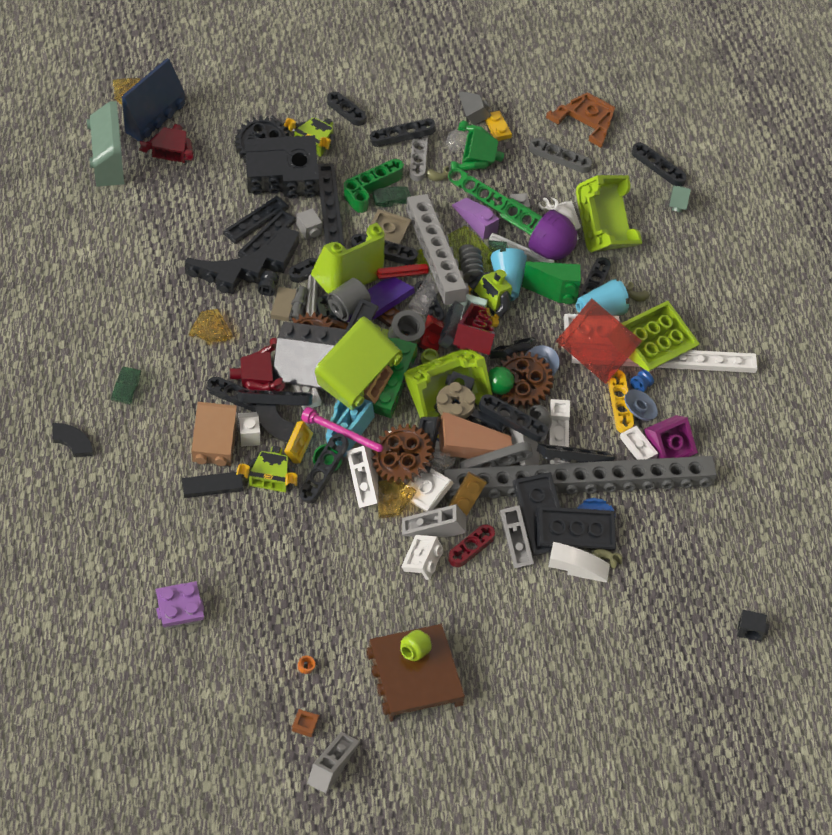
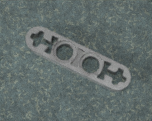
(418, 154)

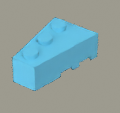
(352, 420)

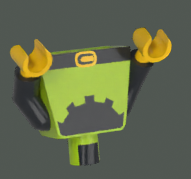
(321, 129)
(496, 291)
(269, 471)

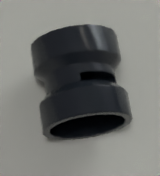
(268, 283)

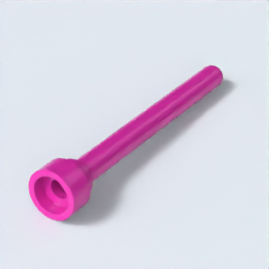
(311, 416)

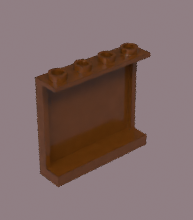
(414, 684)

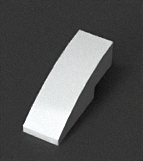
(578, 562)

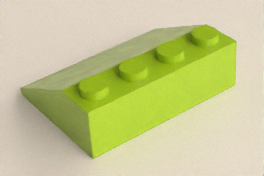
(662, 336)

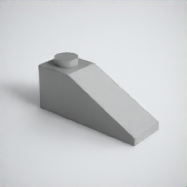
(438, 522)
(516, 536)
(332, 762)

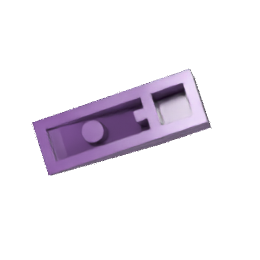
(478, 217)

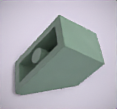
(679, 198)

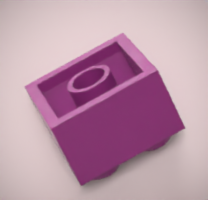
(672, 438)

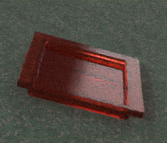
(599, 341)

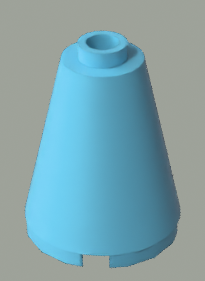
(513, 264)
(610, 296)

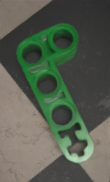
(360, 186)

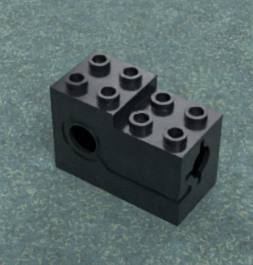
(282, 166)

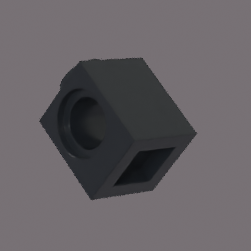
(469, 382)
(752, 625)

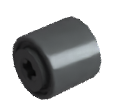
(346, 298)
(407, 322)

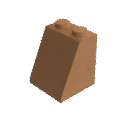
(214, 433)

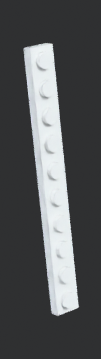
(706, 361)

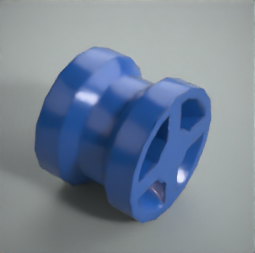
(642, 381)

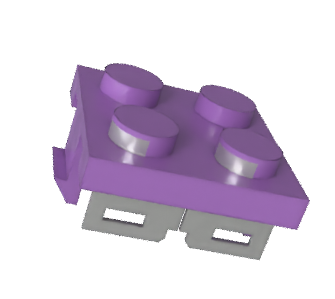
(179, 605)

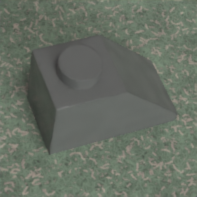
(475, 107)

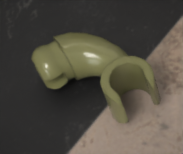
(435, 176)
(638, 296)
(605, 554)

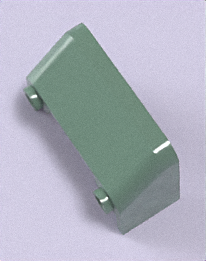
(106, 145)

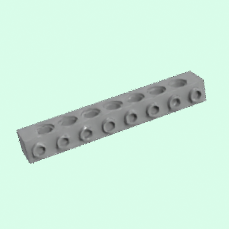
(436, 249)

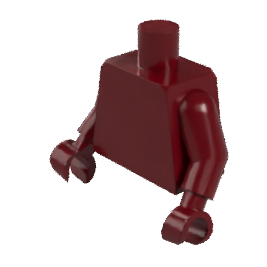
(170, 145)
(257, 370)

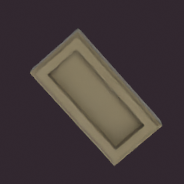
(282, 305)

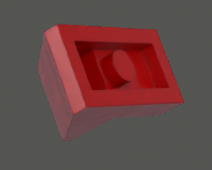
(431, 334)

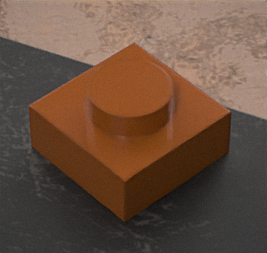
(305, 723)

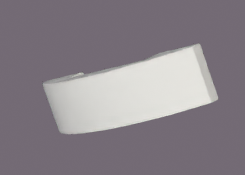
(560, 425)

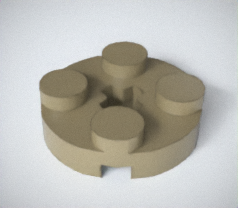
(456, 392)

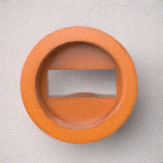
(310, 664)

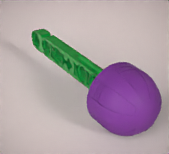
(551, 235)

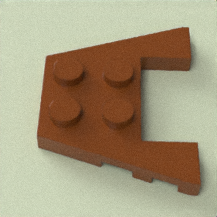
(589, 111)

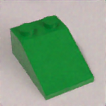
(553, 280)

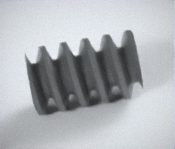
(470, 262)

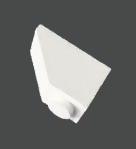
(249, 429)

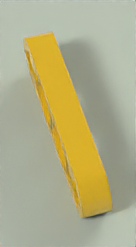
(619, 401)

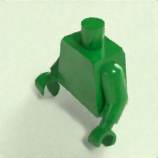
(479, 149)

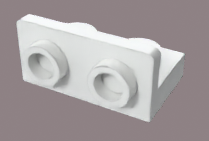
(423, 555)

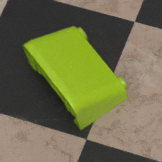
(604, 213)
(361, 262)
(356, 362)
(429, 378)

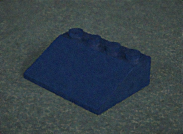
(152, 101)

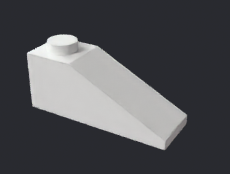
(364, 476)

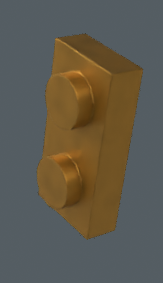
(468, 492)

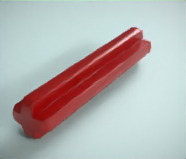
(402, 271)

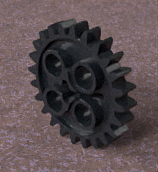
(268, 129)

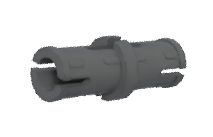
(298, 302)

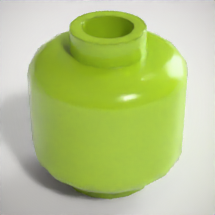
(415, 645)

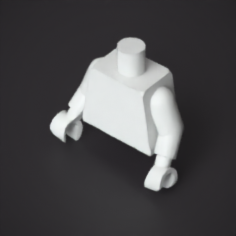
(565, 208)

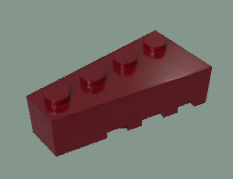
(475, 330)

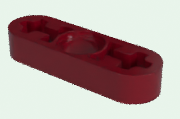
(474, 537)

